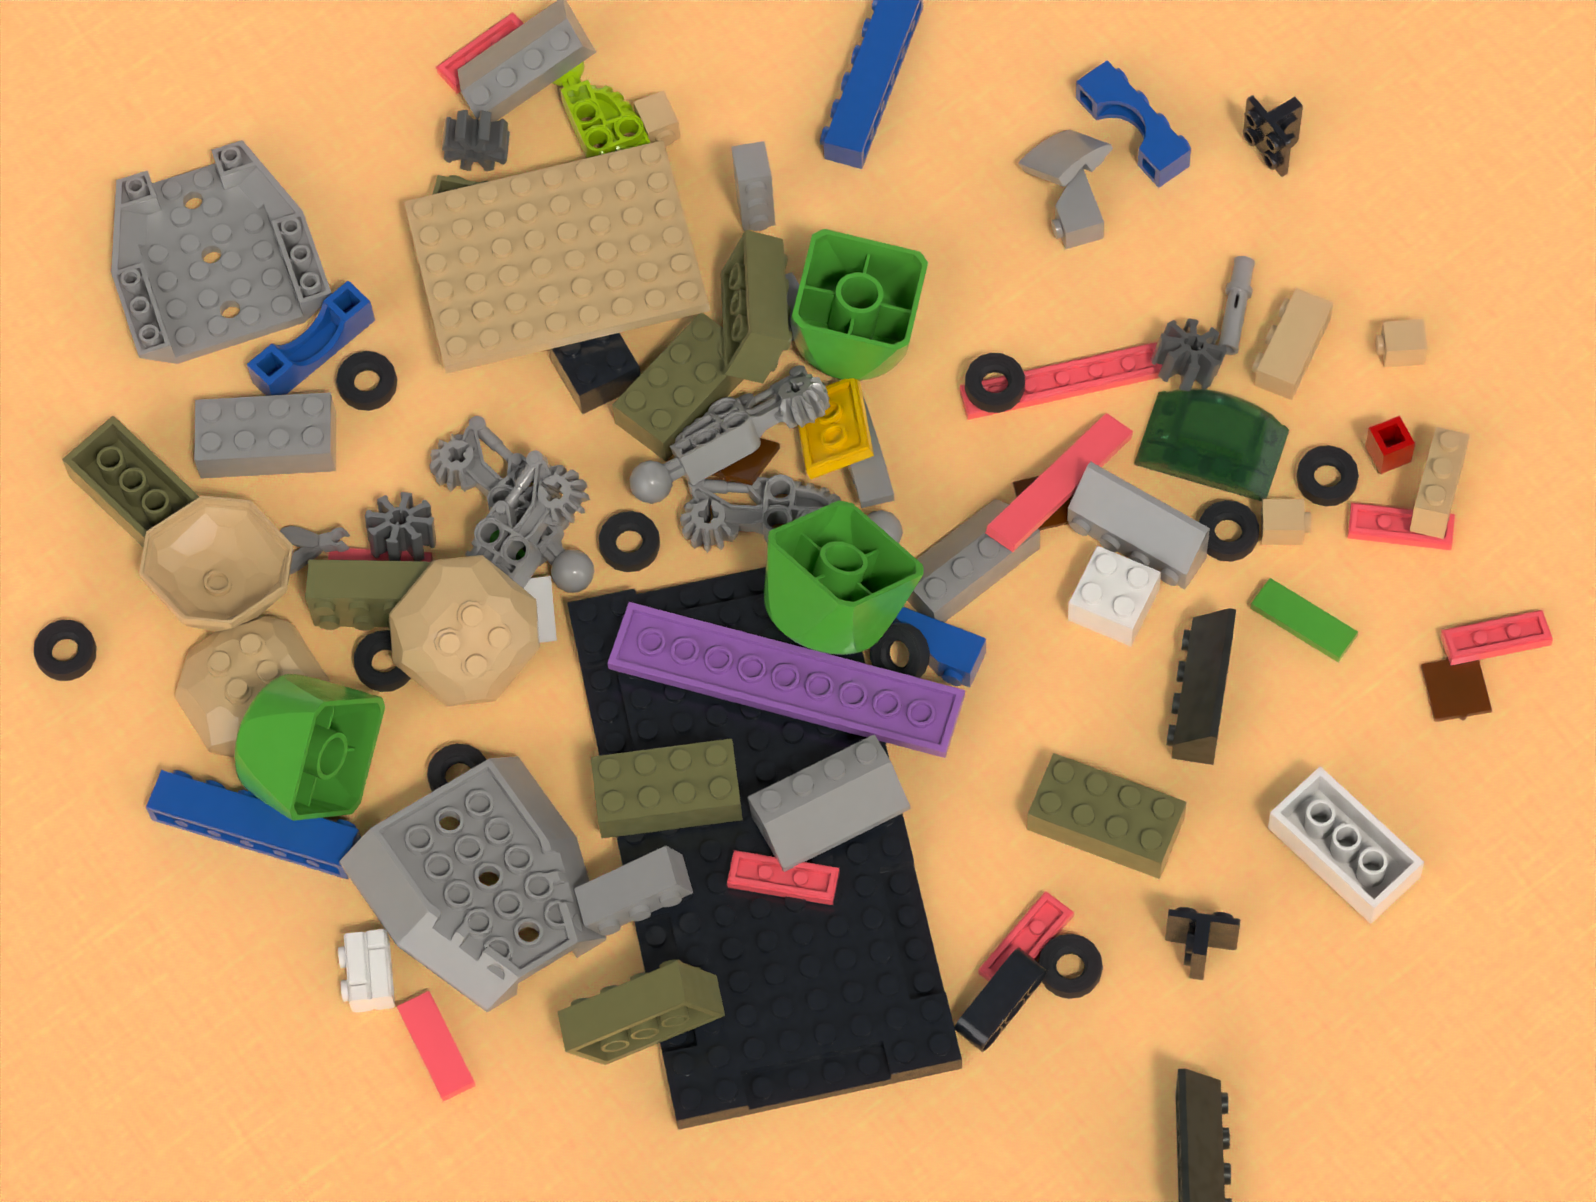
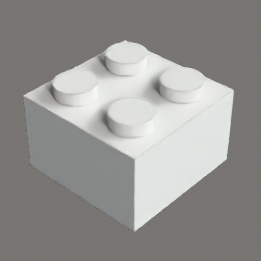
(1114, 596)

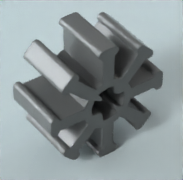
(475, 140)
(1188, 354)
(400, 528)

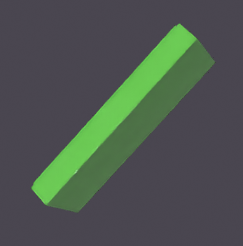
(1304, 620)

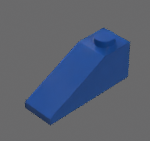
(953, 651)

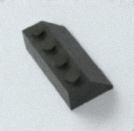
(1202, 688)
(1201, 1138)

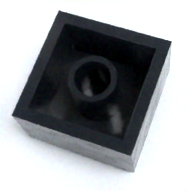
(596, 370)

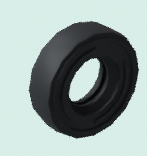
(366, 362)
(1000, 364)
(1321, 494)
(1243, 517)
(634, 560)
(914, 641)
(363, 666)
(68, 669)
(450, 756)
(1078, 946)

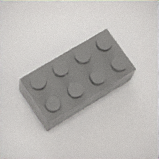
(265, 435)

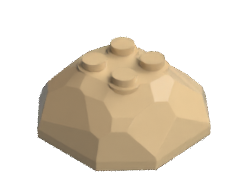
(216, 563)
(464, 630)
(231, 669)

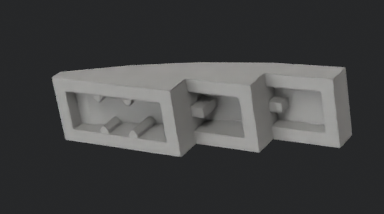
(871, 474)

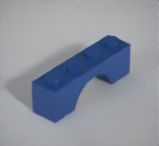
(1109, 95)
(339, 321)

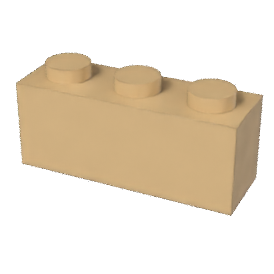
(1292, 343)
(1439, 482)

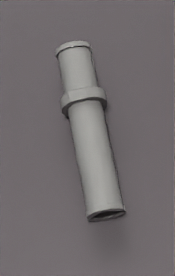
(1238, 293)

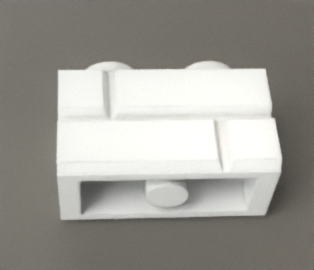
(368, 971)

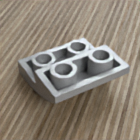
(1063, 156)

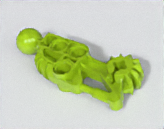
(609, 112)

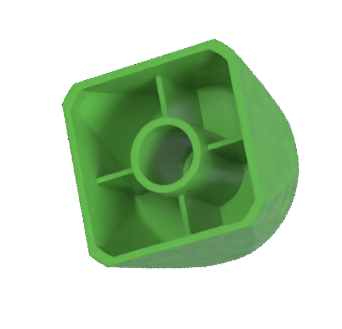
(856, 304)
(836, 579)
(308, 746)

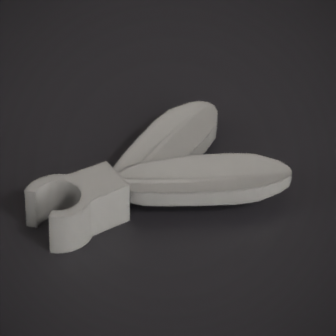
(312, 544)

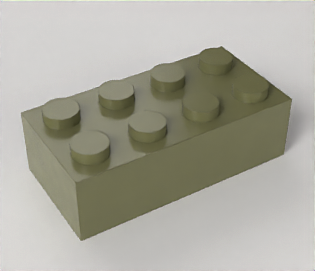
(755, 307)
(676, 387)
(127, 479)
(357, 591)
(666, 788)
(1106, 815)
(640, 1012)

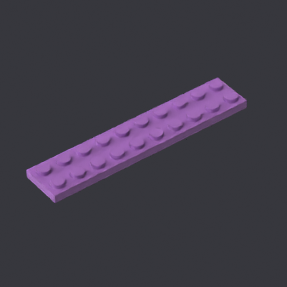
(787, 679)

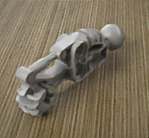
(731, 432)
(463, 465)
(542, 512)
(731, 518)

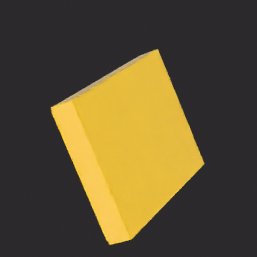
(841, 434)

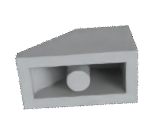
(1077, 214)

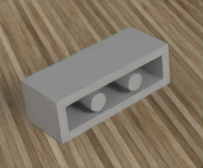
(753, 186)
(633, 891)

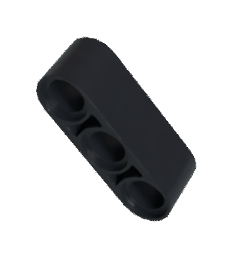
(1000, 999)

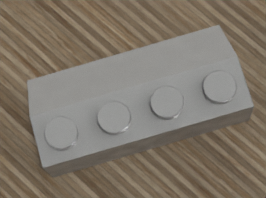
(525, 61)
(1138, 526)
(966, 565)
(828, 803)

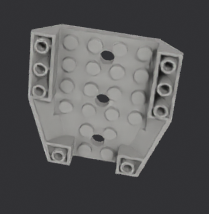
(263, 269)
(430, 891)

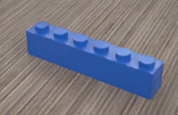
(870, 81)
(249, 823)

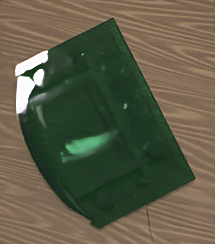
(1213, 441)

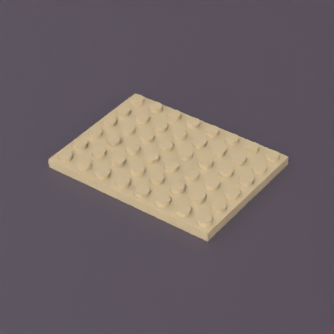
(555, 256)

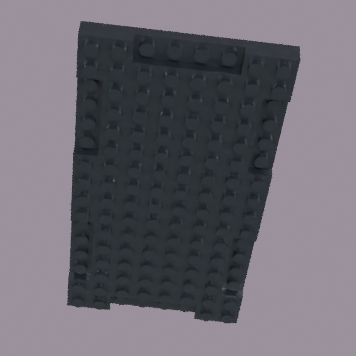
(807, 989)

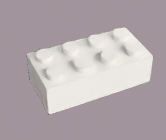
(1345, 844)

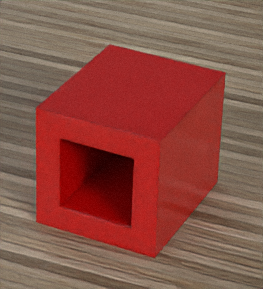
(1390, 444)

